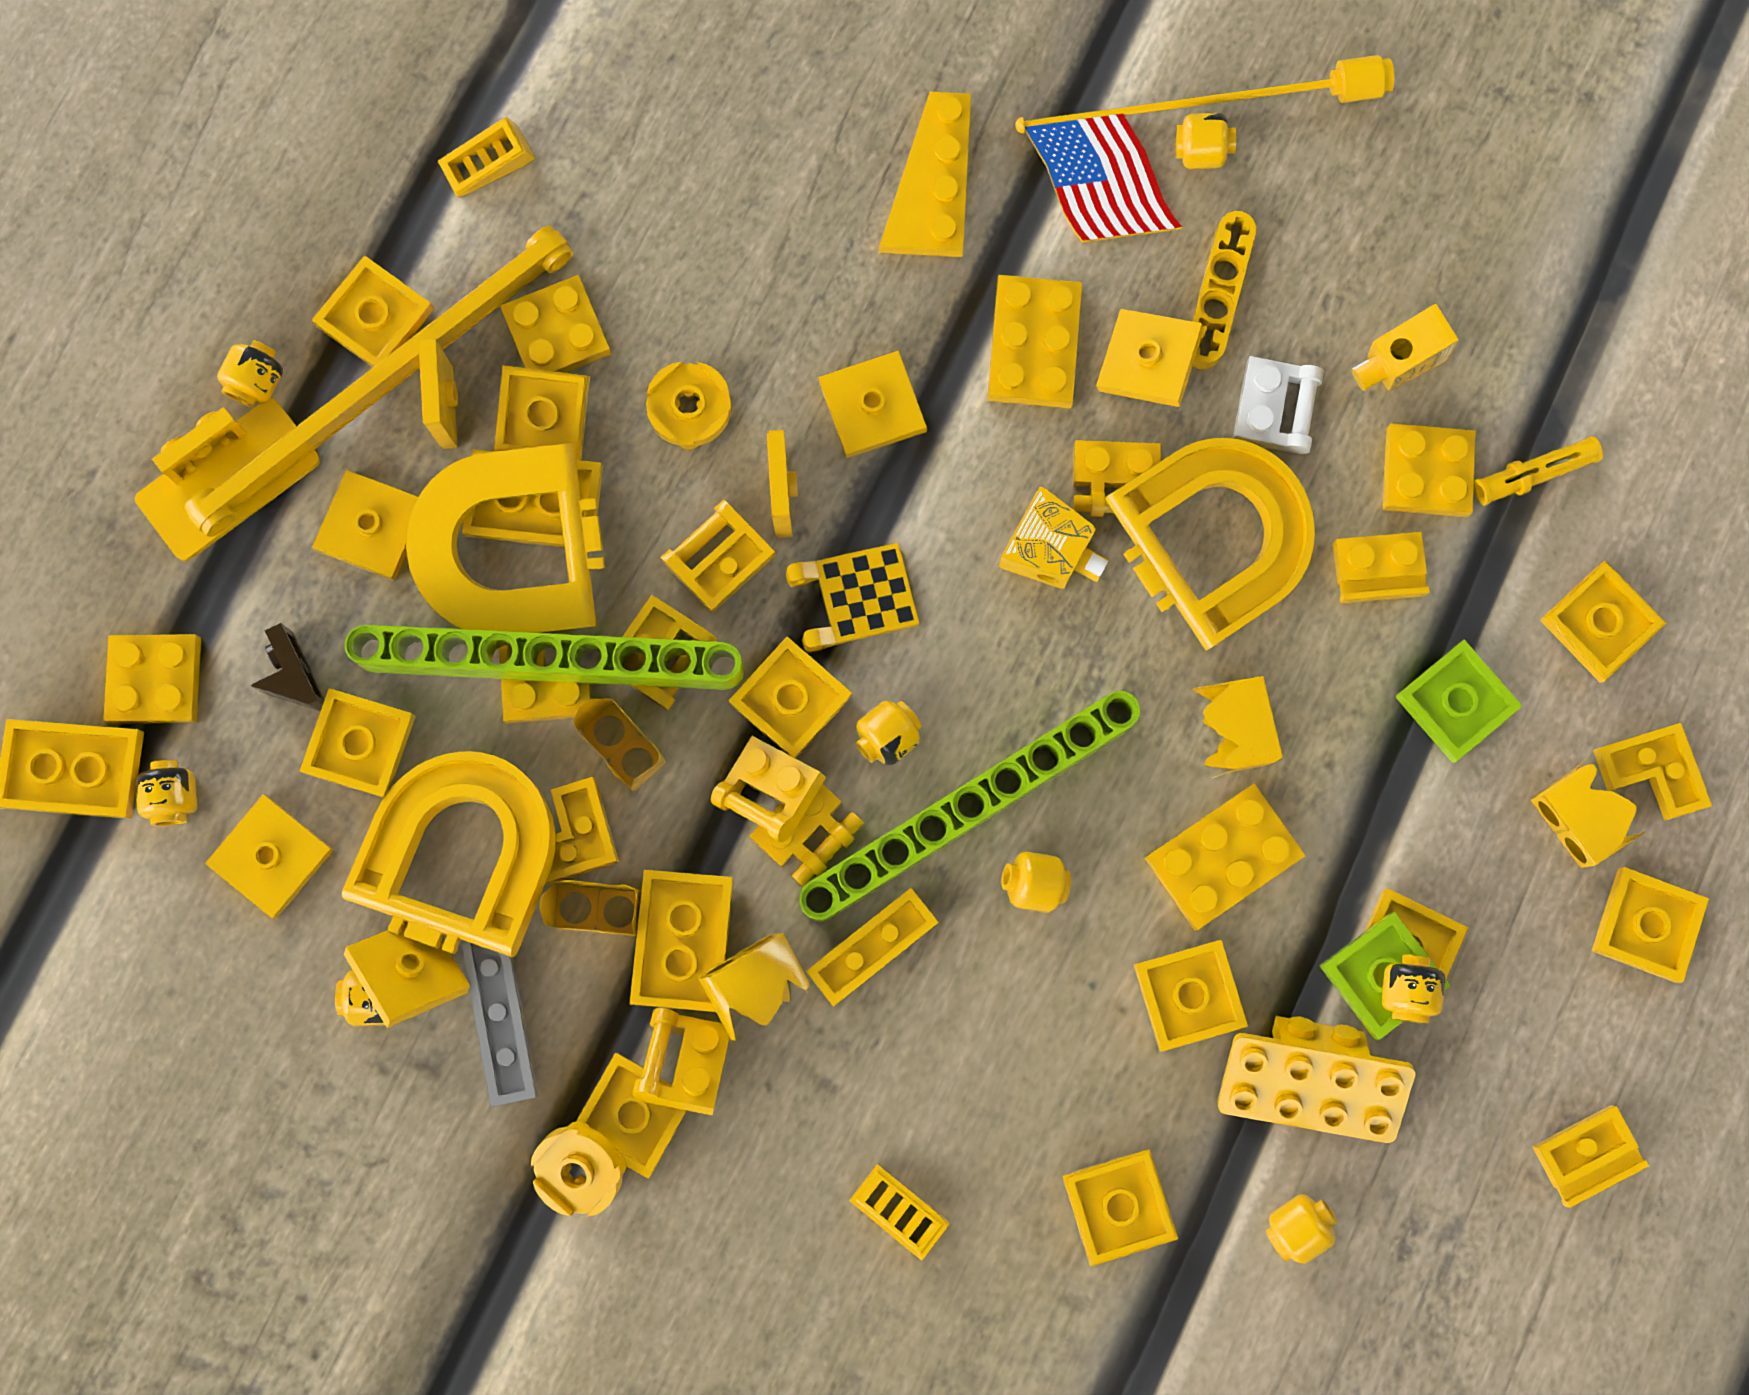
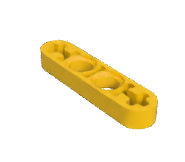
(1223, 290)

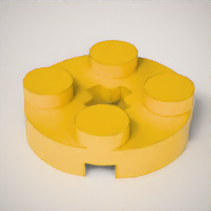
(688, 380)
(594, 1154)

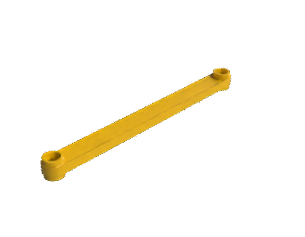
(214, 509)

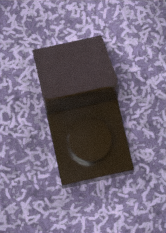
(295, 680)

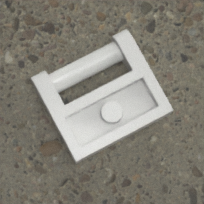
(1264, 400)

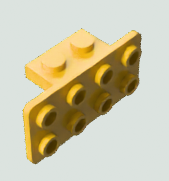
(207, 459)
(1316, 1081)

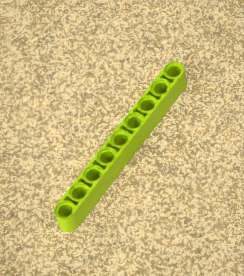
(526, 647)
(985, 790)

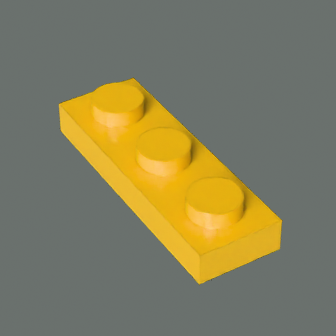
(872, 947)

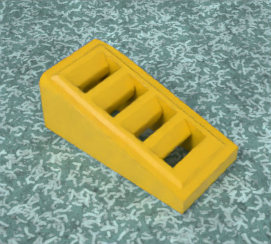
(493, 170)
(929, 1237)

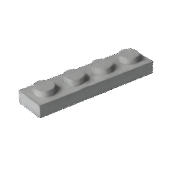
(500, 1025)

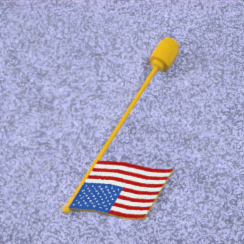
(1106, 173)

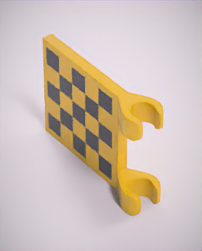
(862, 594)

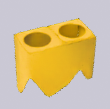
(586, 718)
(1245, 720)
(1586, 820)
(552, 899)
(754, 981)

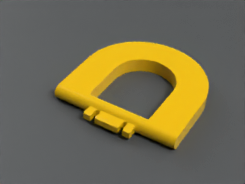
(492, 476)
(1285, 519)
(398, 830)

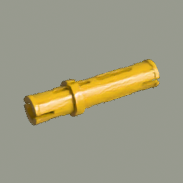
(1579, 453)

